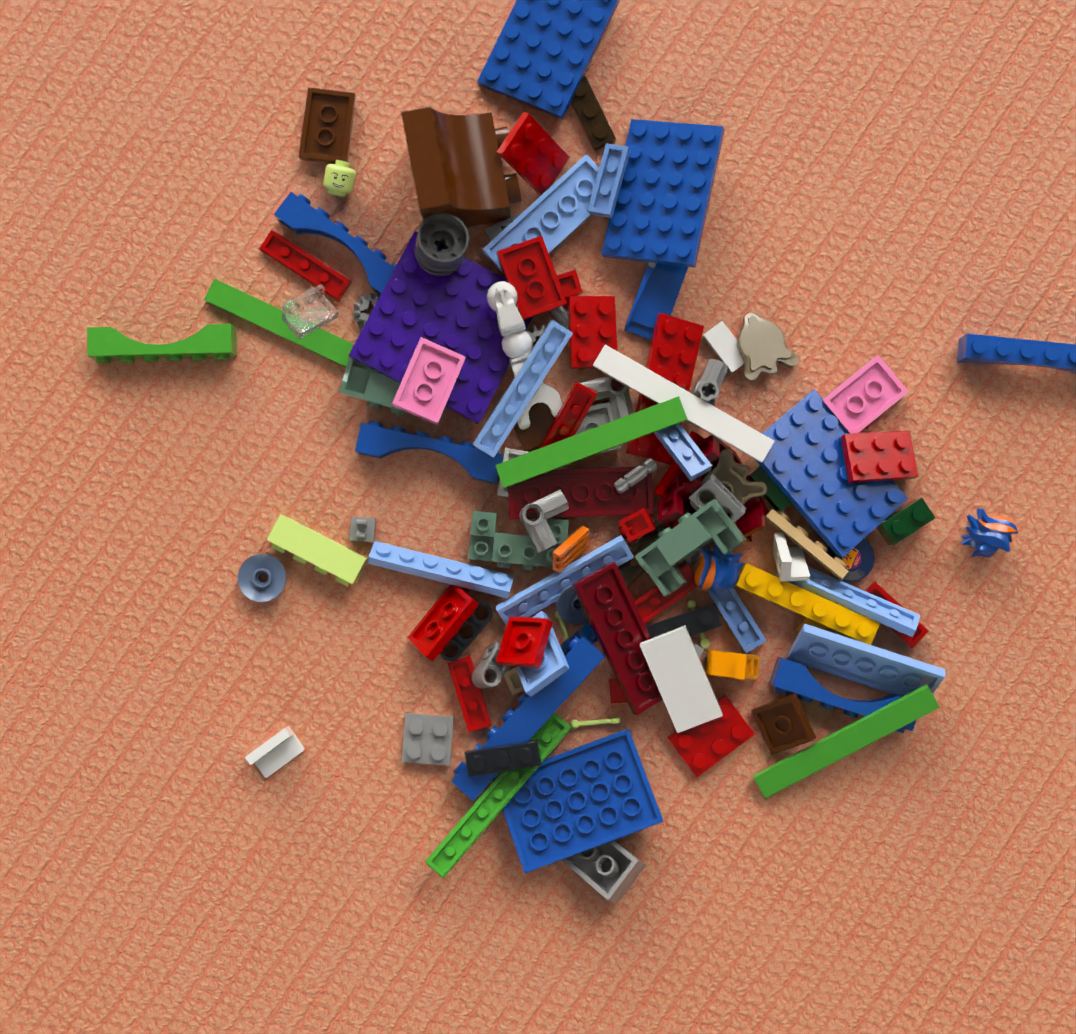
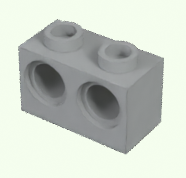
(721, 494)

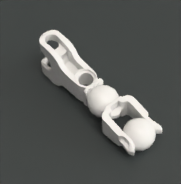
(518, 345)

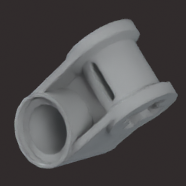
(489, 664)

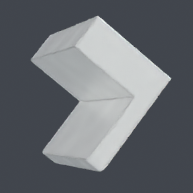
(789, 560)
(276, 752)

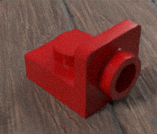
(636, 525)

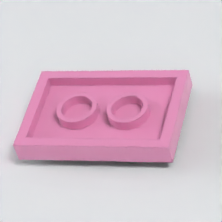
(428, 381)
(865, 395)

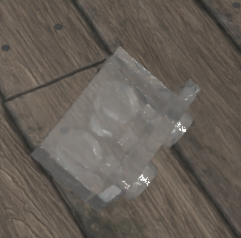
(308, 312)

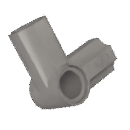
(709, 384)
(620, 400)
(546, 508)

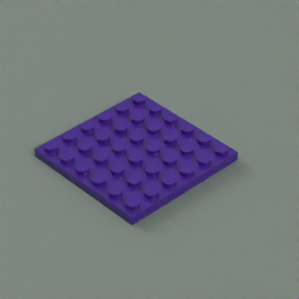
(446, 312)

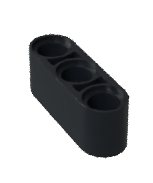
(477, 625)

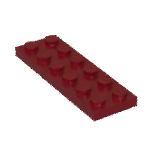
(587, 491)
(619, 633)

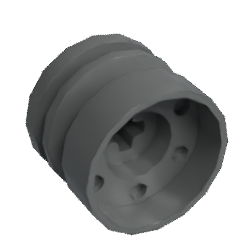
(446, 232)

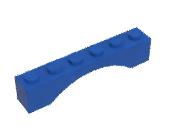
(304, 219)
(1014, 351)
(381, 442)
(797, 679)

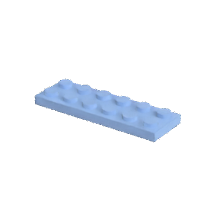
(553, 214)
(862, 662)

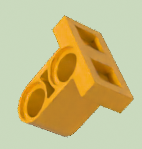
(732, 665)

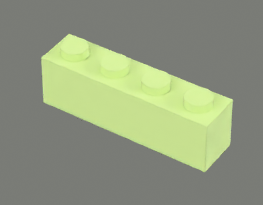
(317, 549)

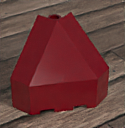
(678, 504)

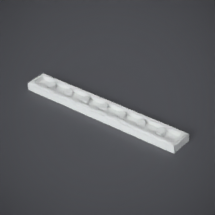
(697, 410)

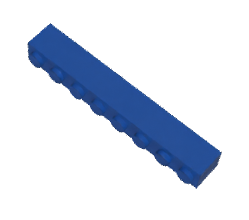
(533, 711)

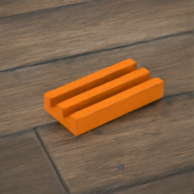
(570, 549)

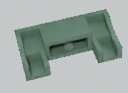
(369, 386)
(685, 539)
(511, 548)

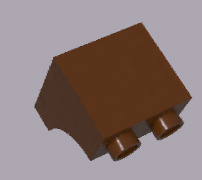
(459, 166)

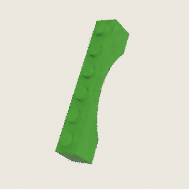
(210, 341)

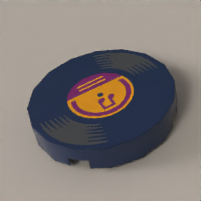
(858, 561)

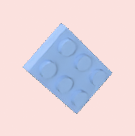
(551, 667)

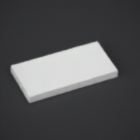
(681, 679)

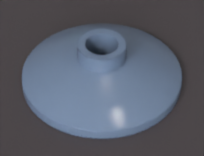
(250, 574)
(570, 608)

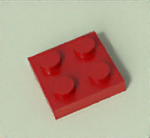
(524, 642)

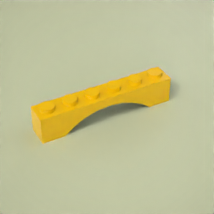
(806, 604)

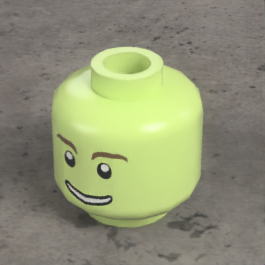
(339, 178)

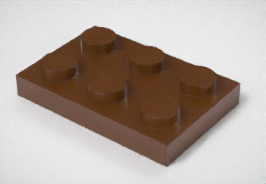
(327, 125)

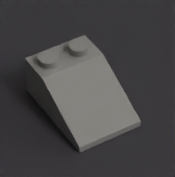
(607, 869)

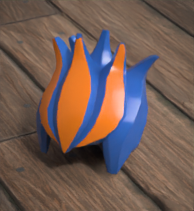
(989, 533)
(717, 570)

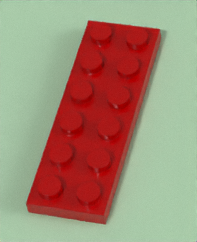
(673, 357)

